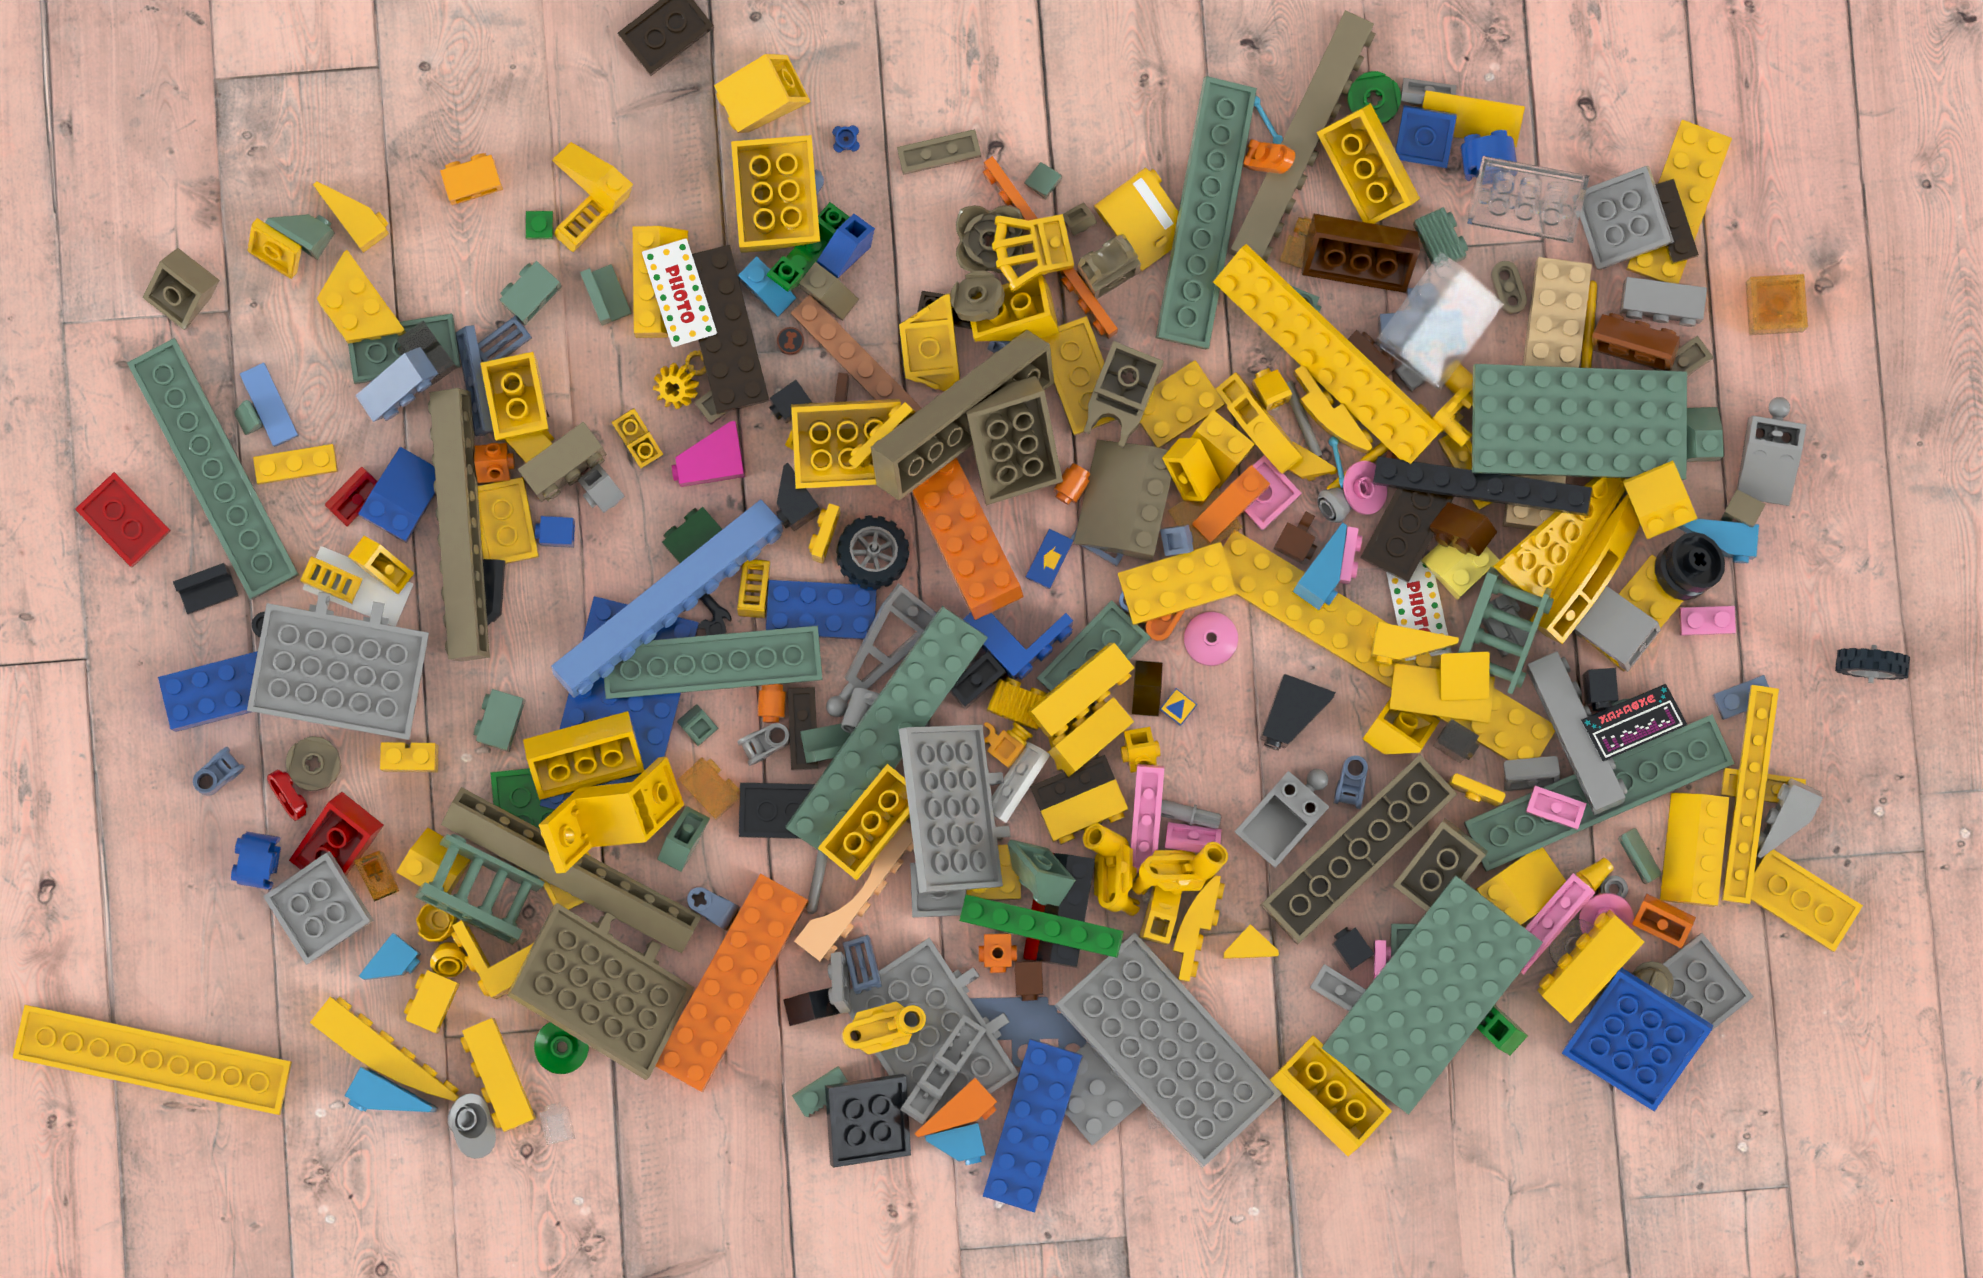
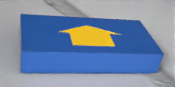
(1049, 559)

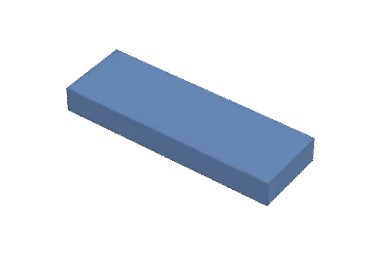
(269, 404)

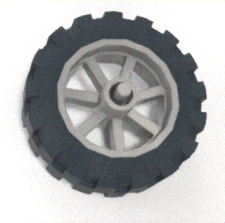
(877, 528)
(1872, 664)

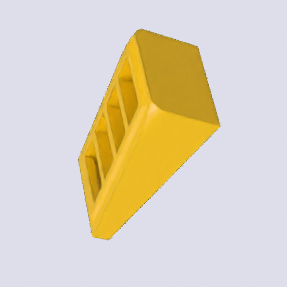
(568, 239)
(309, 571)
(749, 610)

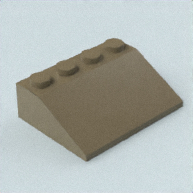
(1014, 441)
(1124, 499)

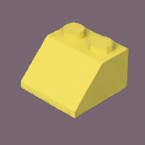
(1458, 570)

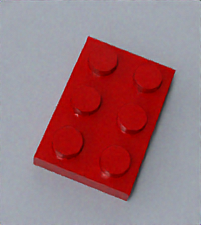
(122, 519)

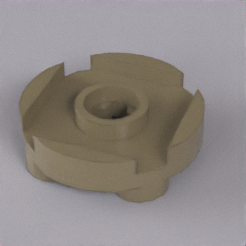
(983, 308)
(305, 750)

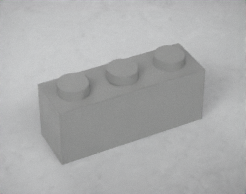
(1663, 301)

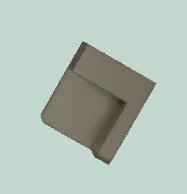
(1743, 508)

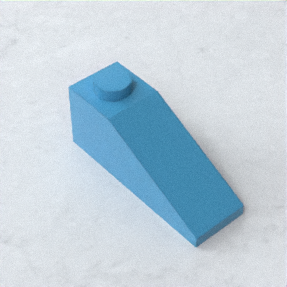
(1733, 538)
(1324, 573)

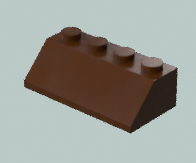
(1360, 253)

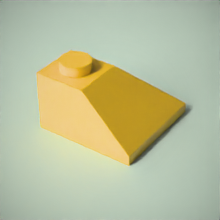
(1400, 731)

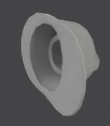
(472, 1126)

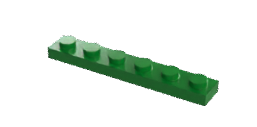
(1041, 926)

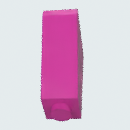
(711, 459)

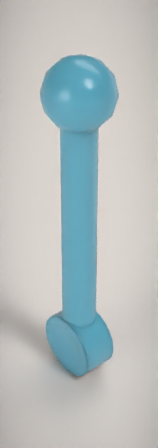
(1277, 139)
(1333, 441)

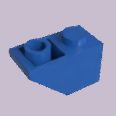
(846, 245)

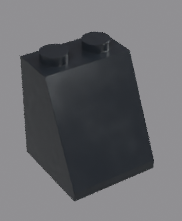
(1292, 710)

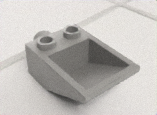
(1767, 462)
(1282, 818)

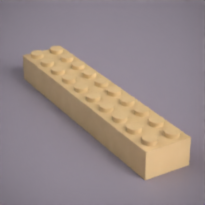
(1552, 340)

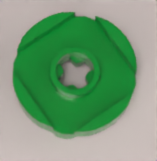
(1382, 86)

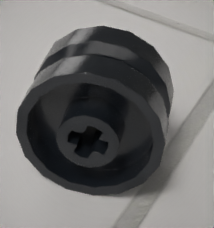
(1689, 566)

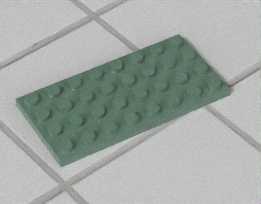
(1577, 421)
(1432, 994)

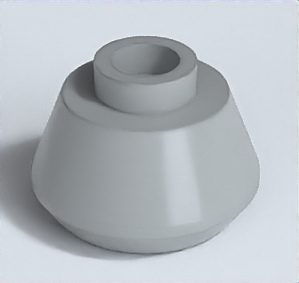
(1333, 504)

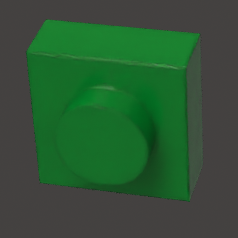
(539, 225)

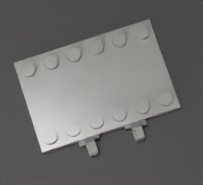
(338, 669)
(951, 808)
(927, 982)

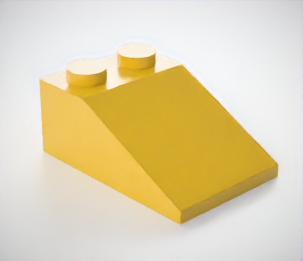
(1022, 310)
(515, 395)
(1524, 886)

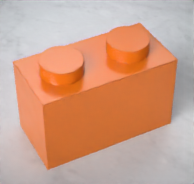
(1664, 921)

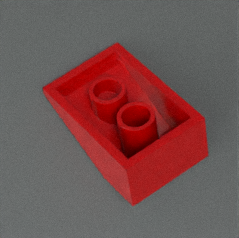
(340, 829)

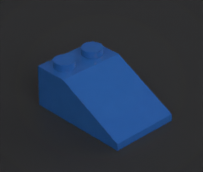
(401, 495)

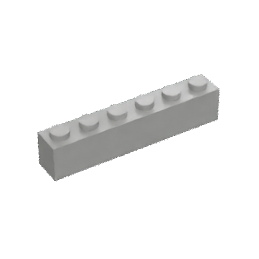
(1565, 712)

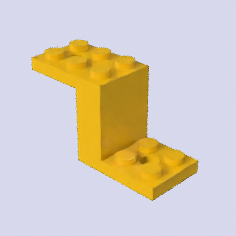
(611, 815)
(495, 979)

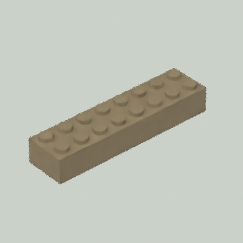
(941, 427)
(1358, 849)

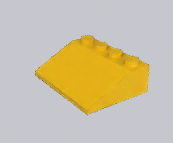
(775, 193)
(826, 437)

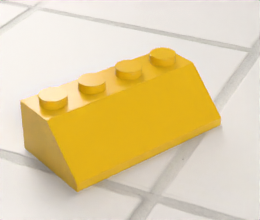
(1368, 165)
(647, 314)
(583, 755)
(869, 824)
(1694, 849)
(1589, 965)
(1330, 1096)

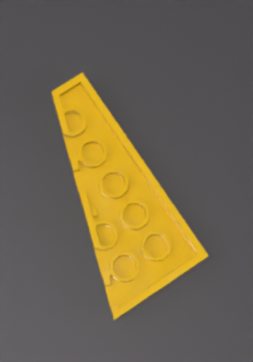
(1560, 543)

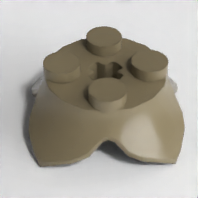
(975, 224)

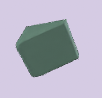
(1043, 180)
(248, 417)
(697, 724)

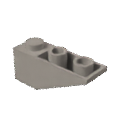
(1793, 812)

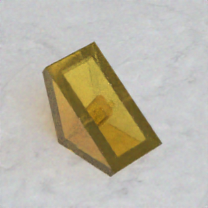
(377, 875)

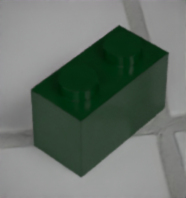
(691, 534)

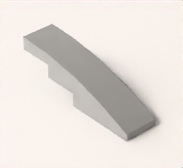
(943, 1069)

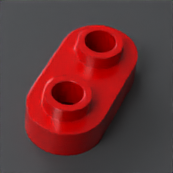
(293, 803)

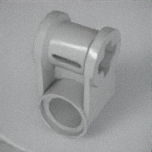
(762, 743)

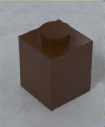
(1028, 980)

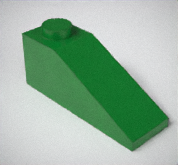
(1502, 1031)

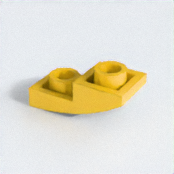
(637, 438)

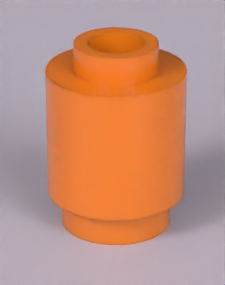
(1074, 483)
(771, 703)

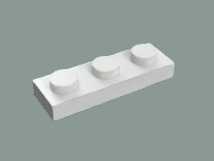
(1018, 781)

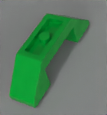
(793, 268)

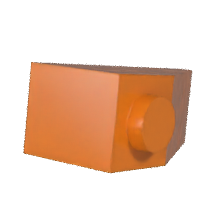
(1231, 504)
(963, 1108)

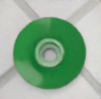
(548, 1054)

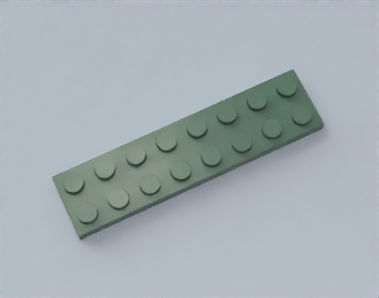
(718, 663)

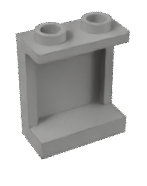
(1618, 628)

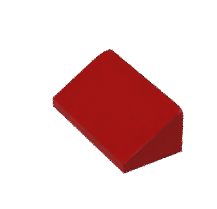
(351, 496)

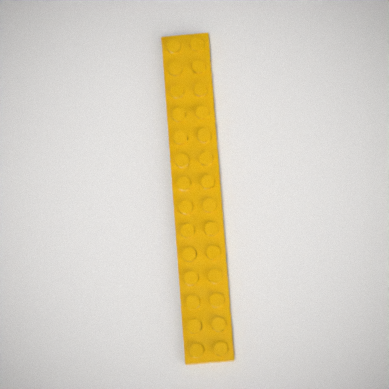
(1349, 634)

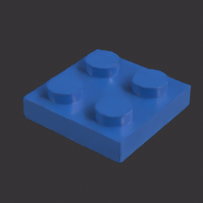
(1425, 136)

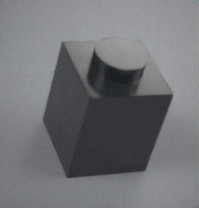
(784, 398)
(1352, 947)

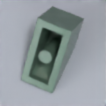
(683, 838)

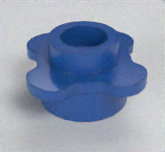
(850, 132)

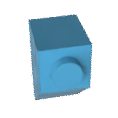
(764, 288)
(392, 960)
(960, 1143)

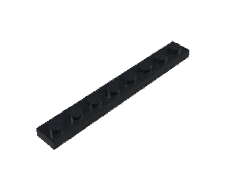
(1483, 487)

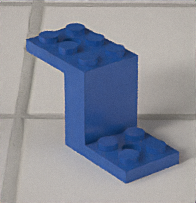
(1009, 652)

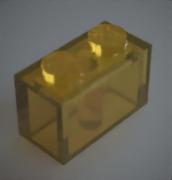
(709, 788)

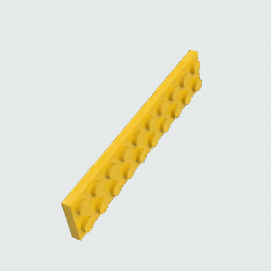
(1327, 355)
(152, 1059)

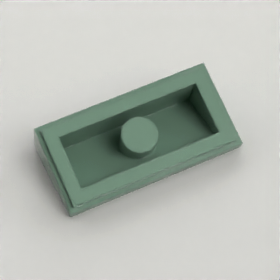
(1639, 856)

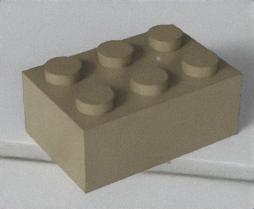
(563, 462)
(1437, 862)

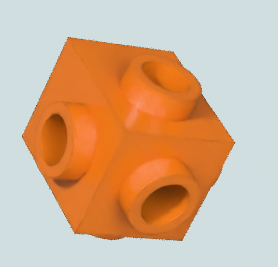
(493, 462)
(1001, 942)

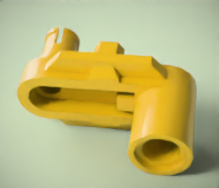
(1448, 416)
(1112, 869)
(1180, 869)
(882, 1028)

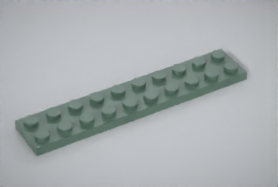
(1206, 212)
(213, 469)
(904, 702)
(1645, 770)

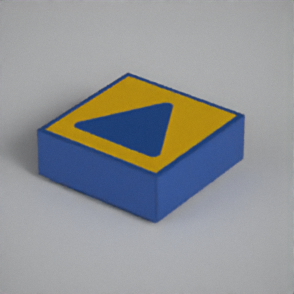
(1178, 707)

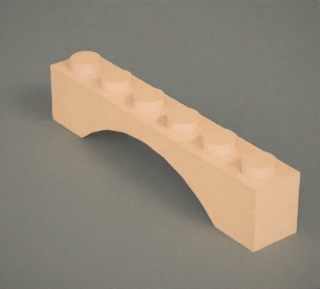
(822, 933)

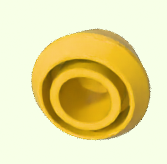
(448, 960)

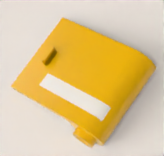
(1142, 214)

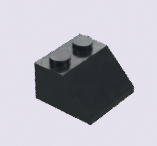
(794, 505)

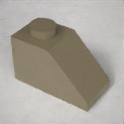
(828, 291)

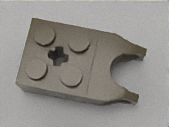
(1109, 266)
(1122, 400)

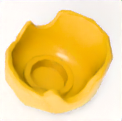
(435, 924)

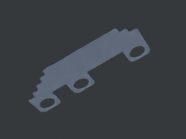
(1028, 1021)

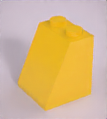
(761, 92)

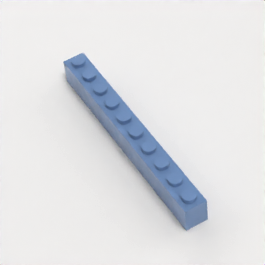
(667, 599)

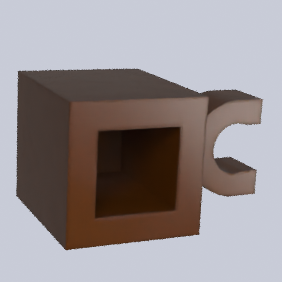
(1296, 541)

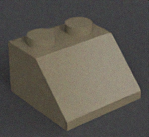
(180, 288)

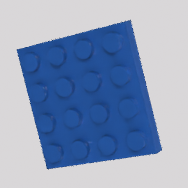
(1637, 1039)

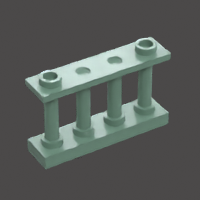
(1484, 609)
(458, 903)

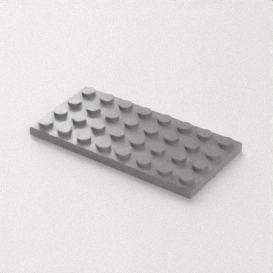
(1168, 1050)

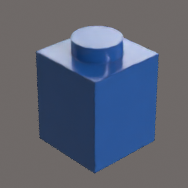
(555, 531)

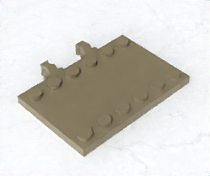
(601, 989)

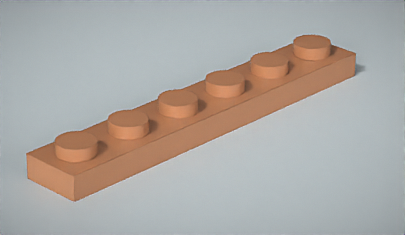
(849, 353)

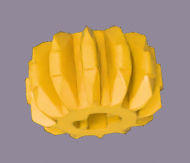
(679, 395)

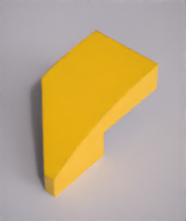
(1311, 465)

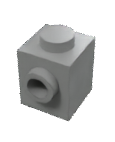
(600, 489)

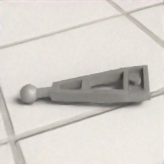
(912, 612)

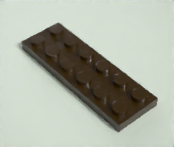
(731, 353)

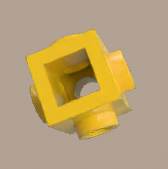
(1139, 748)

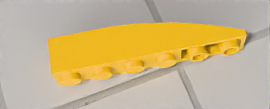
(1591, 574)
(376, 1049)

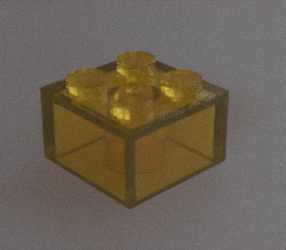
(1776, 304)

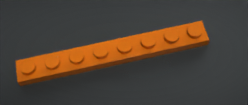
(1071, 279)

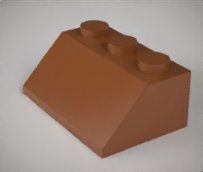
(1635, 342)

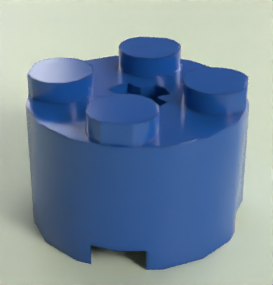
(1496, 145)
(256, 860)

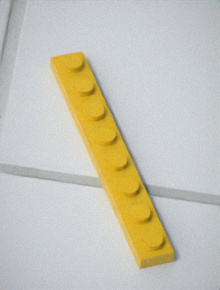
(1750, 794)

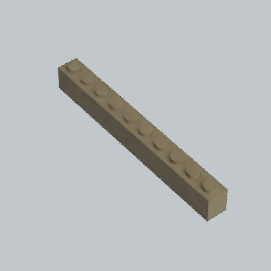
(1311, 116)
(459, 525)
(586, 879)

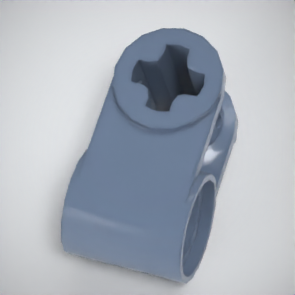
(219, 771)
(1351, 784)
(716, 910)

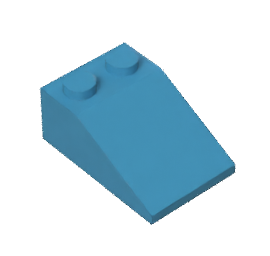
(378, 1093)

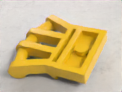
(1049, 244)

